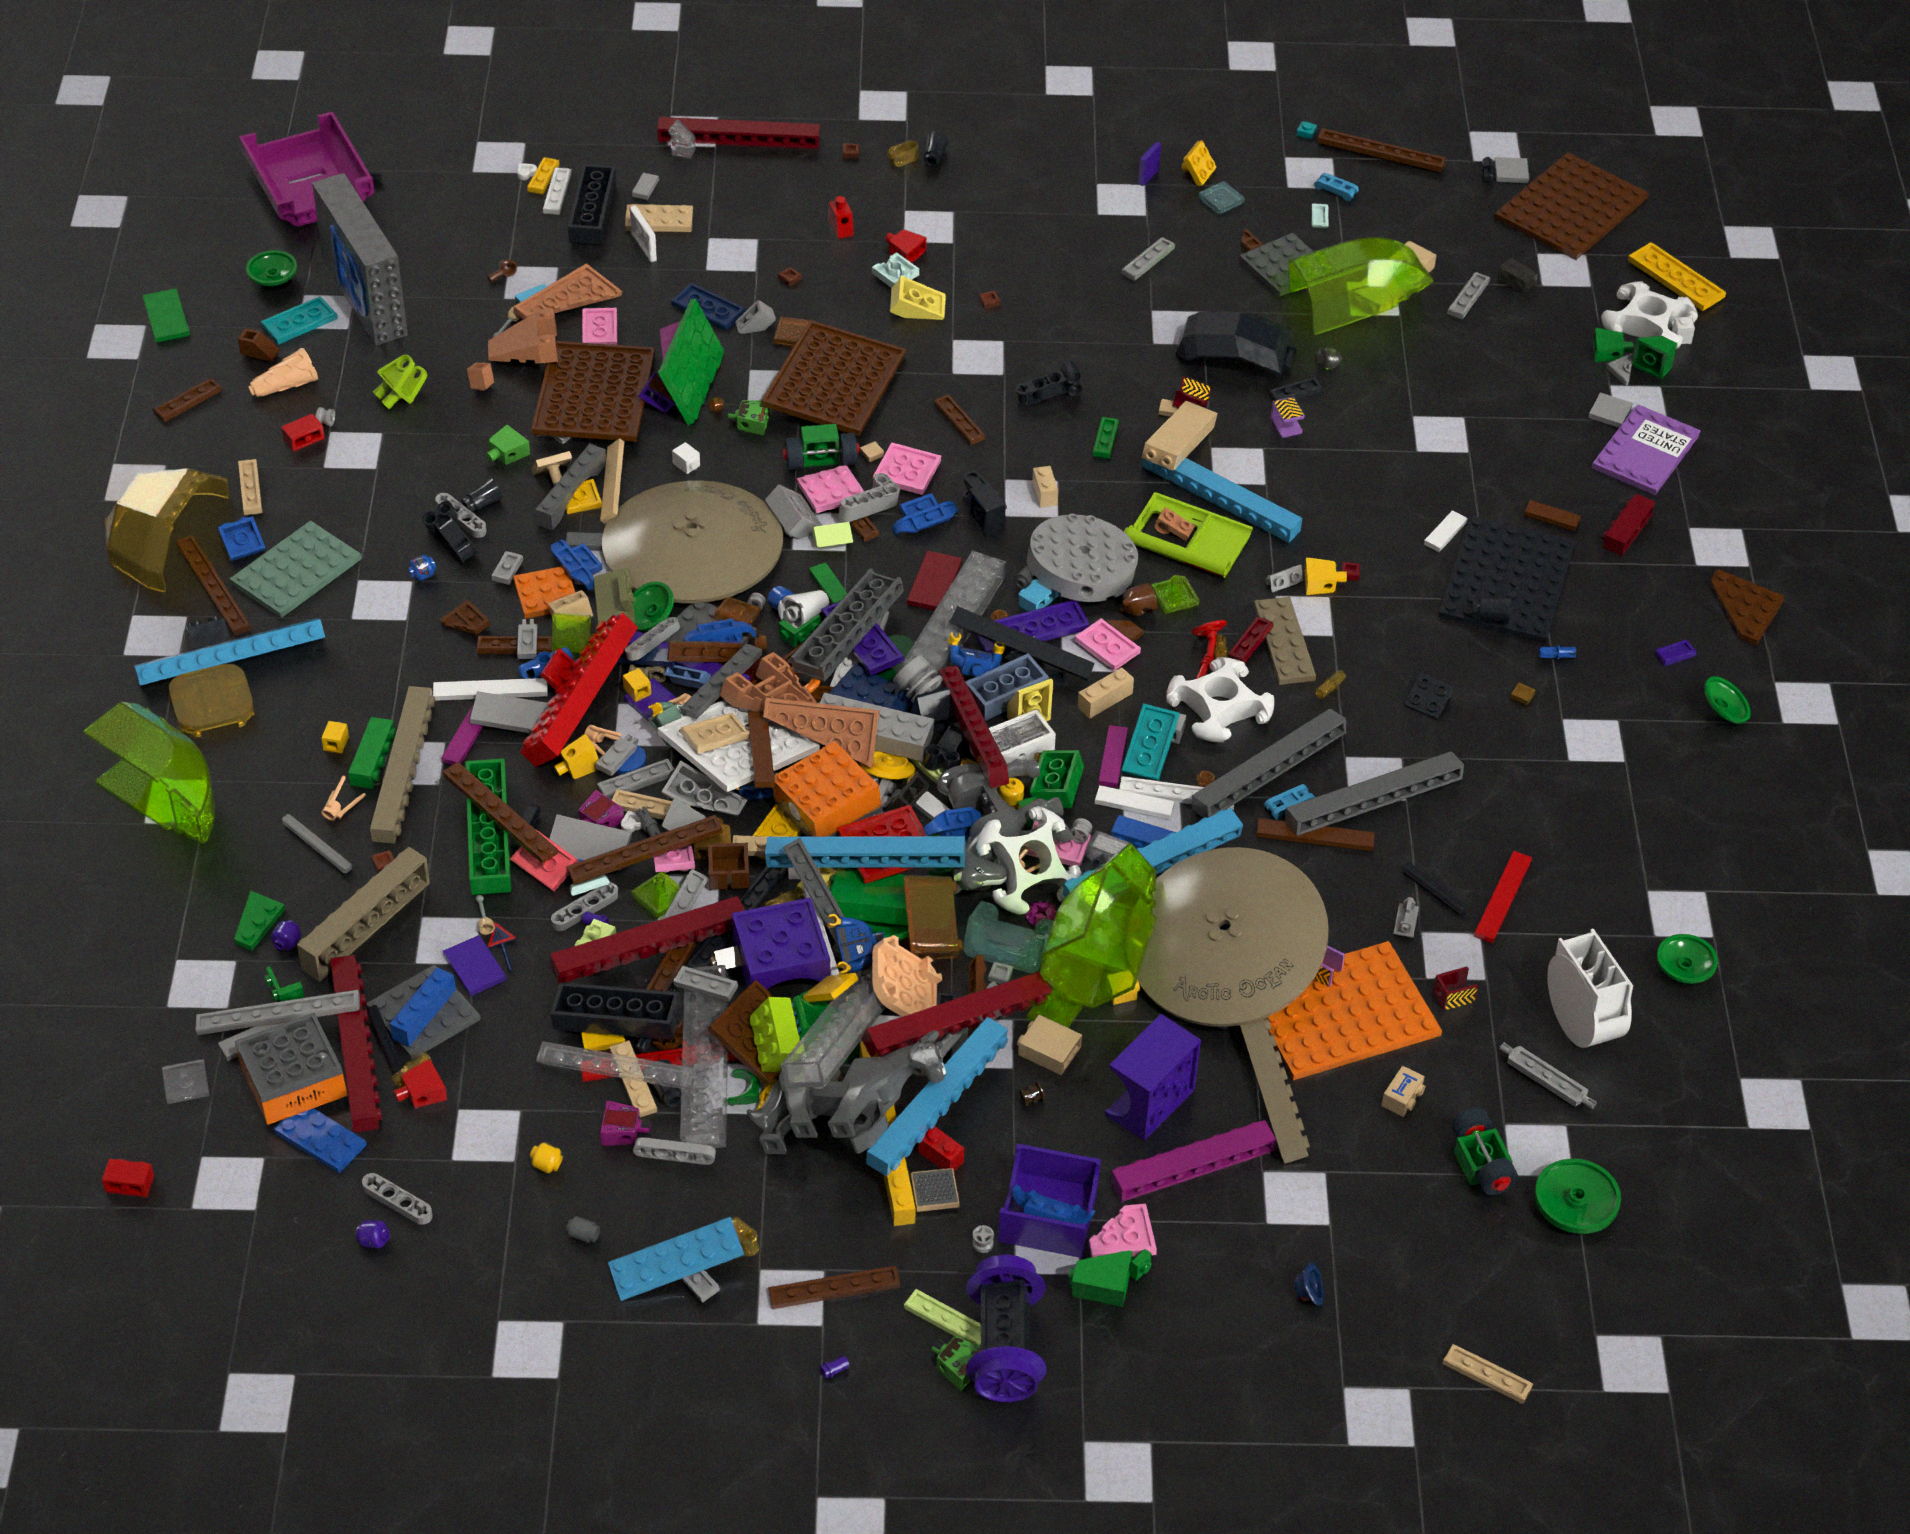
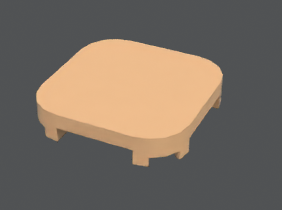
(903, 979)

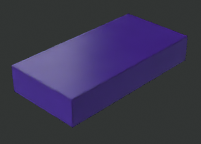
(1675, 652)

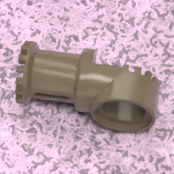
(650, 673)

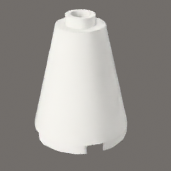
(802, 607)

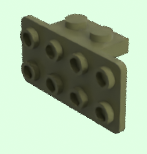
(614, 595)

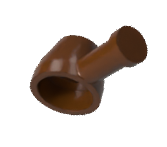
(507, 268)

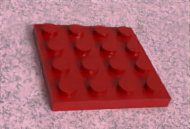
(891, 823)

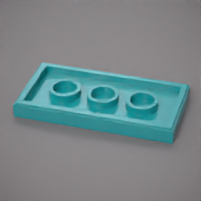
(299, 320)
(1150, 742)

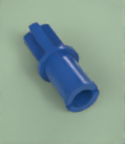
(1557, 652)

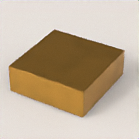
(1522, 694)

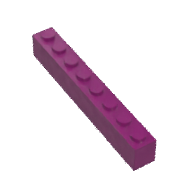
(1193, 1160)

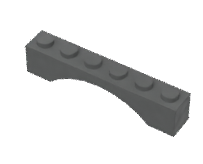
(553, 506)

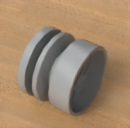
(916, 678)

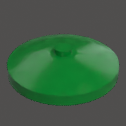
(1577, 1196)

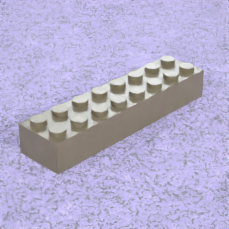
(364, 913)

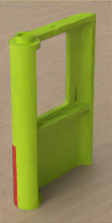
(1213, 545)

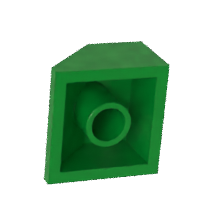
(1654, 355)

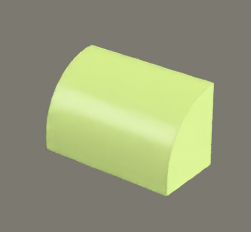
(832, 535)

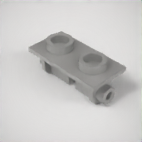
(1285, 578)
(1406, 918)

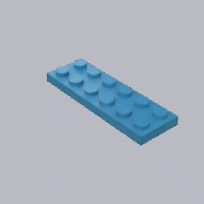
(675, 1258)

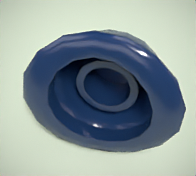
(1309, 1285)

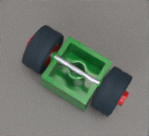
(820, 447)
(1482, 1152)

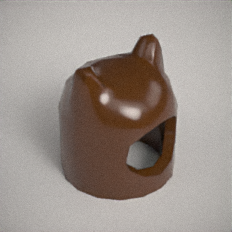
(1139, 600)

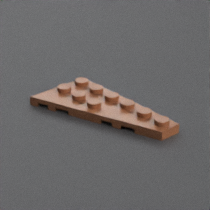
(572, 291)
(849, 727)

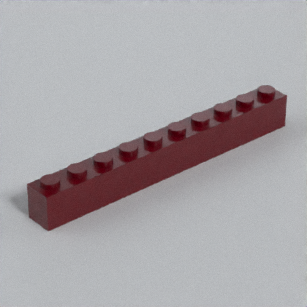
(745, 132)
(975, 728)
(644, 940)
(957, 1014)
(356, 1048)

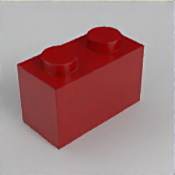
(302, 432)
(941, 1149)
(128, 1177)

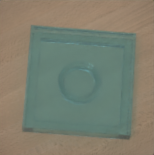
(1221, 197)

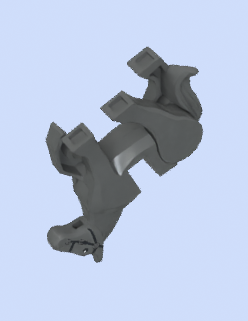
(865, 1093)

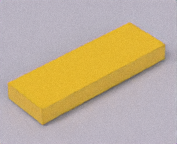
(543, 176)

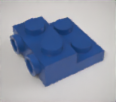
(241, 538)

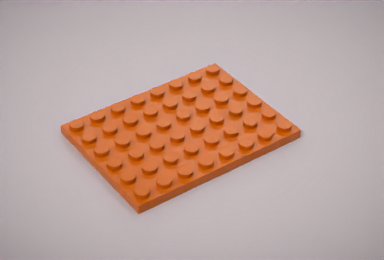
(1361, 1015)

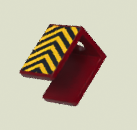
(1192, 392)
(1456, 997)

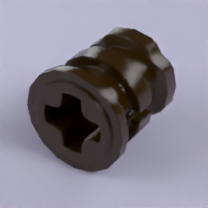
(1032, 1094)

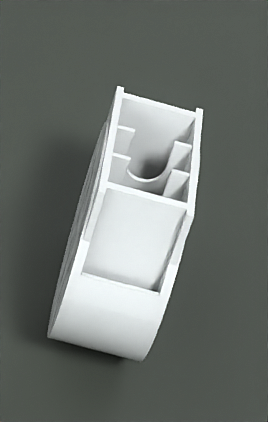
(1589, 991)

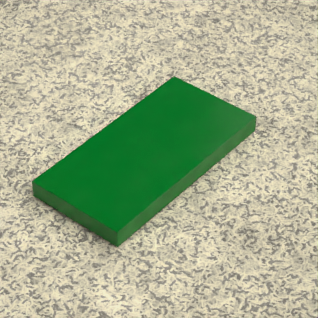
(166, 315)

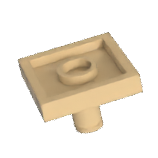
(552, 465)

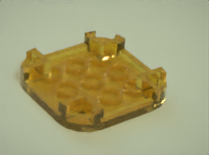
(211, 698)

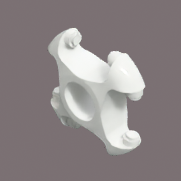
(1648, 313)
(1216, 713)
(1008, 850)

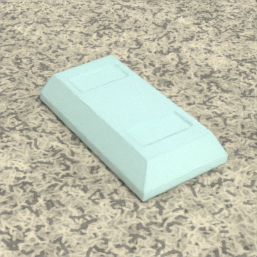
(1320, 216)
(589, 885)

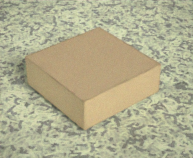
(1166, 408)
(872, 451)

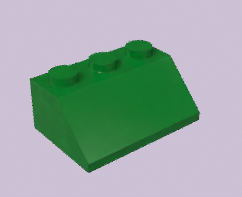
(1058, 776)

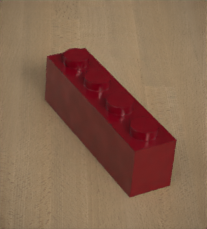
(1628, 524)

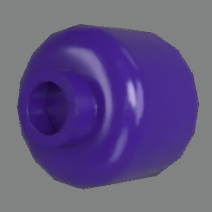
(286, 935)
(372, 1234)

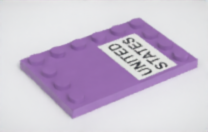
(1646, 449)

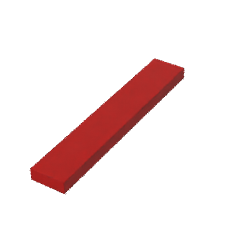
(1503, 897)

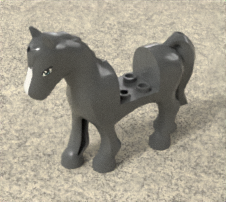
(969, 788)

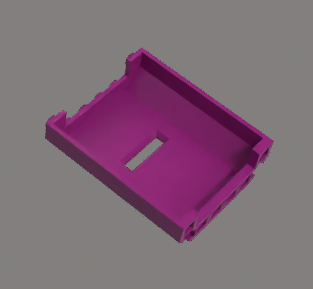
(301, 156)

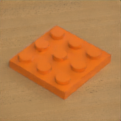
(540, 588)

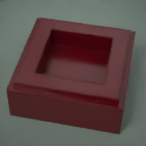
(1352, 570)

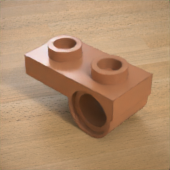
(1171, 522)

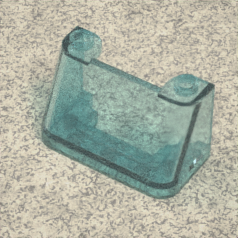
(1005, 941)

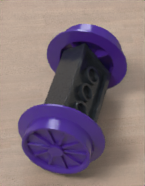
(1005, 1365)

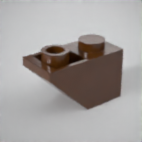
(257, 345)

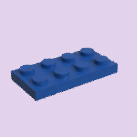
(321, 1138)

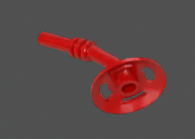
(1210, 631)

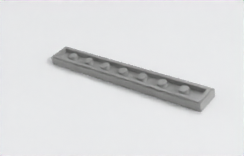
(277, 1012)

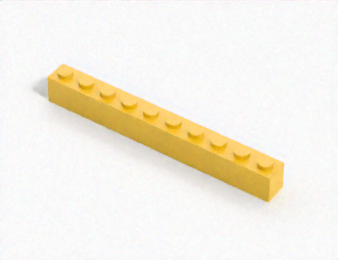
(898, 1181)

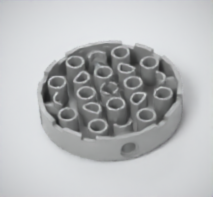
(1082, 557)

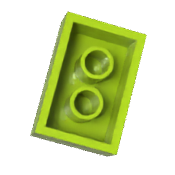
(774, 1032)

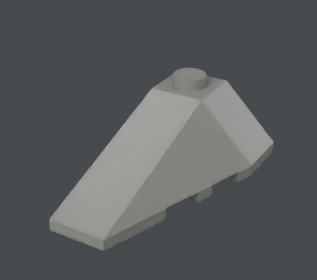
(701, 791)

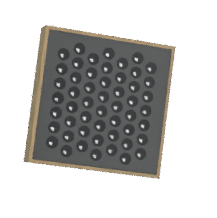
(935, 1189)

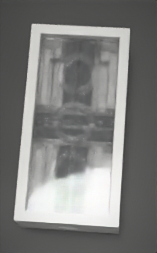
(1023, 736)

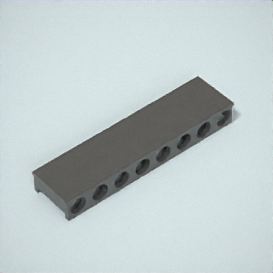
(846, 625)

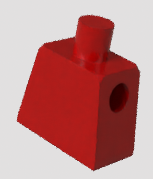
(838, 211)
(907, 244)
(421, 1086)

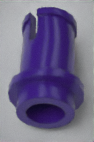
(589, 917)
(829, 1369)

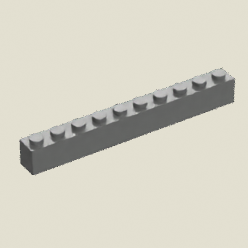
(1269, 764)
(1374, 793)

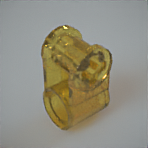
(906, 153)
(747, 1237)

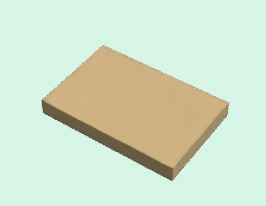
(715, 733)

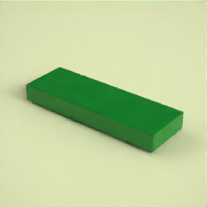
(1105, 437)
(828, 582)

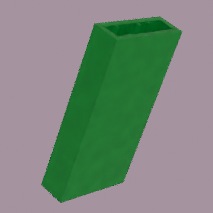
(872, 901)

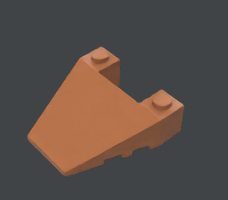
(527, 340)
(776, 683)

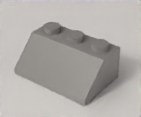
(792, 512)

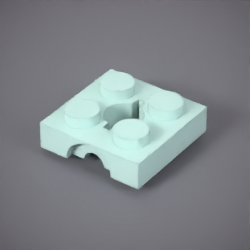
(894, 268)

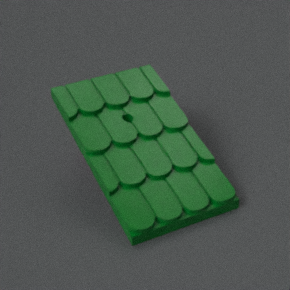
(689, 360)

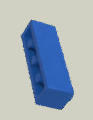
(1137, 832)
(422, 1006)

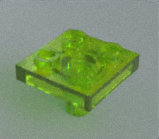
(1175, 594)
(570, 631)
(657, 893)
(1056, 1010)

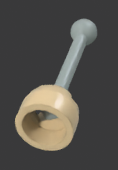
(512, 317)
(485, 924)

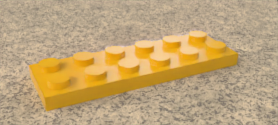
(1676, 276)

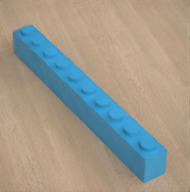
(1231, 498)
(229, 651)
(1185, 843)
(873, 851)
(936, 1098)

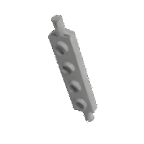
(1547, 1076)

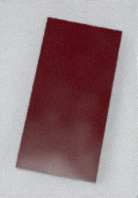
(933, 580)

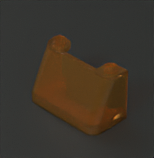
(931, 916)

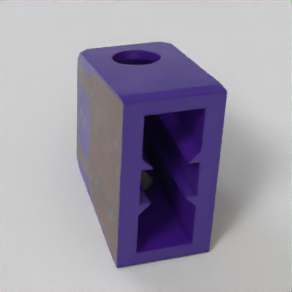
(657, 394)

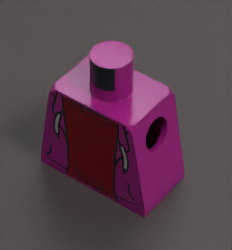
(601, 810)
(622, 1124)

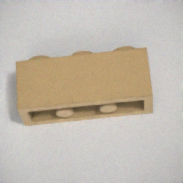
(1105, 693)

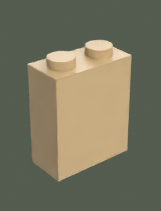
(1049, 1044)

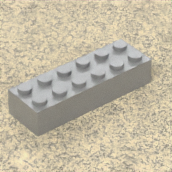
(897, 730)

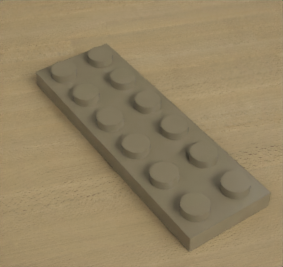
(1285, 641)

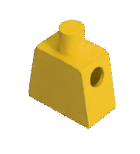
(1322, 576)
(578, 758)

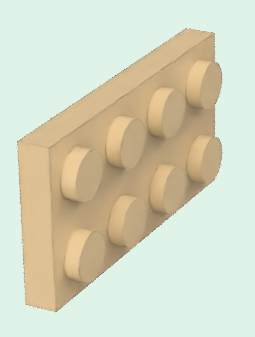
(664, 217)

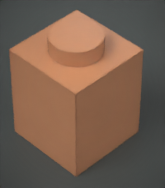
(480, 376)

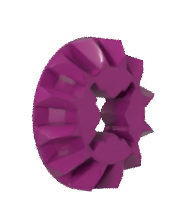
(1032, 915)

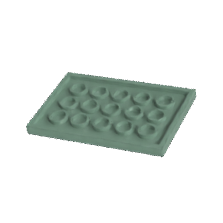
(295, 569)

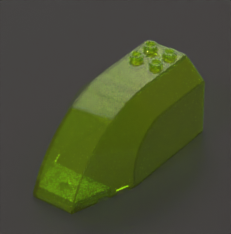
(1357, 279)
(158, 772)
(1102, 931)

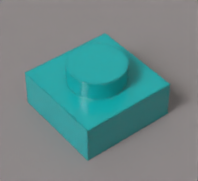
(1306, 130)

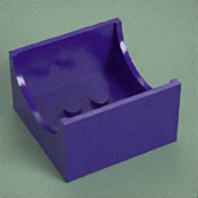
(780, 943)
(1158, 1076)
(1056, 1176)

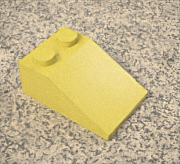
(916, 300)
(1032, 698)

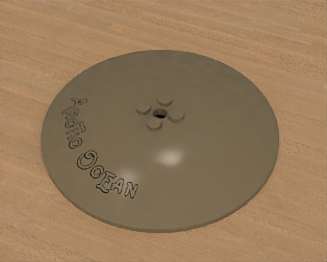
(726, 550)
(1253, 966)

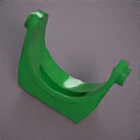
(751, 1094)

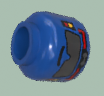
(422, 567)

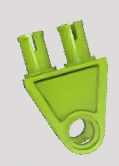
(400, 380)

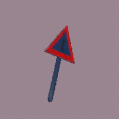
(499, 937)

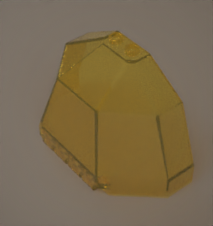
(144, 518)

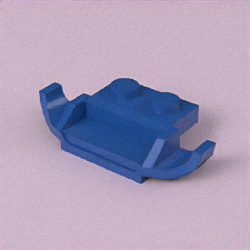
(923, 513)
(577, 562)
(720, 631)
(953, 822)
(1049, 1208)

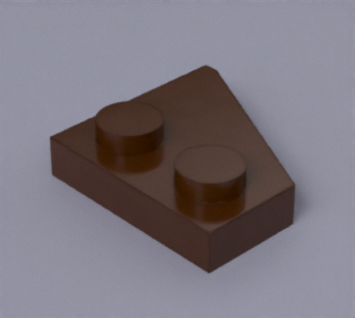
(466, 619)

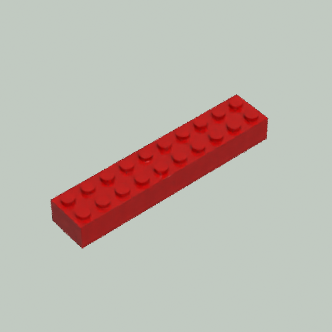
(578, 689)

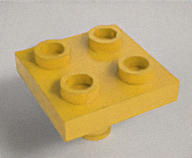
(1199, 163)

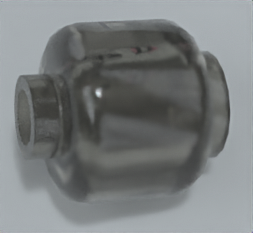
(1328, 358)

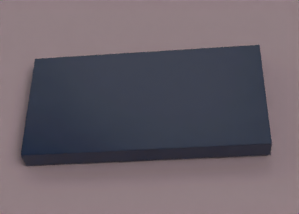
(717, 309)

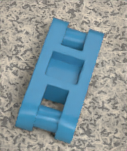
(1336, 186)
(1286, 799)

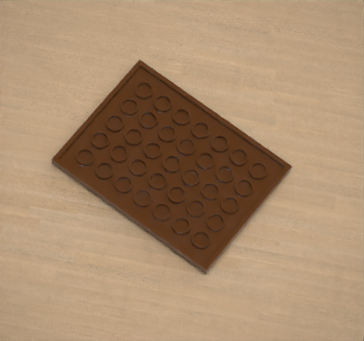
(1571, 205)
(833, 377)
(593, 391)

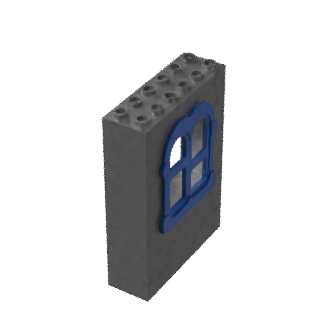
(360, 259)

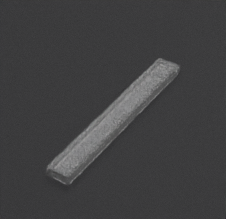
(615, 1065)

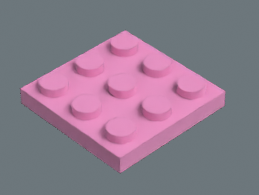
(909, 467)
(829, 487)

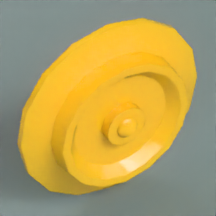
(889, 766)

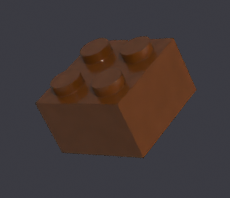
(728, 865)

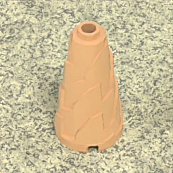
(291, 372)

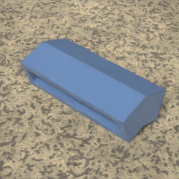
(687, 676)

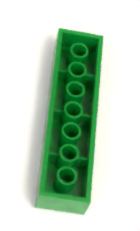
(486, 840)

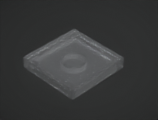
(185, 1081)

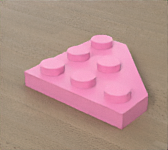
(1127, 1231)

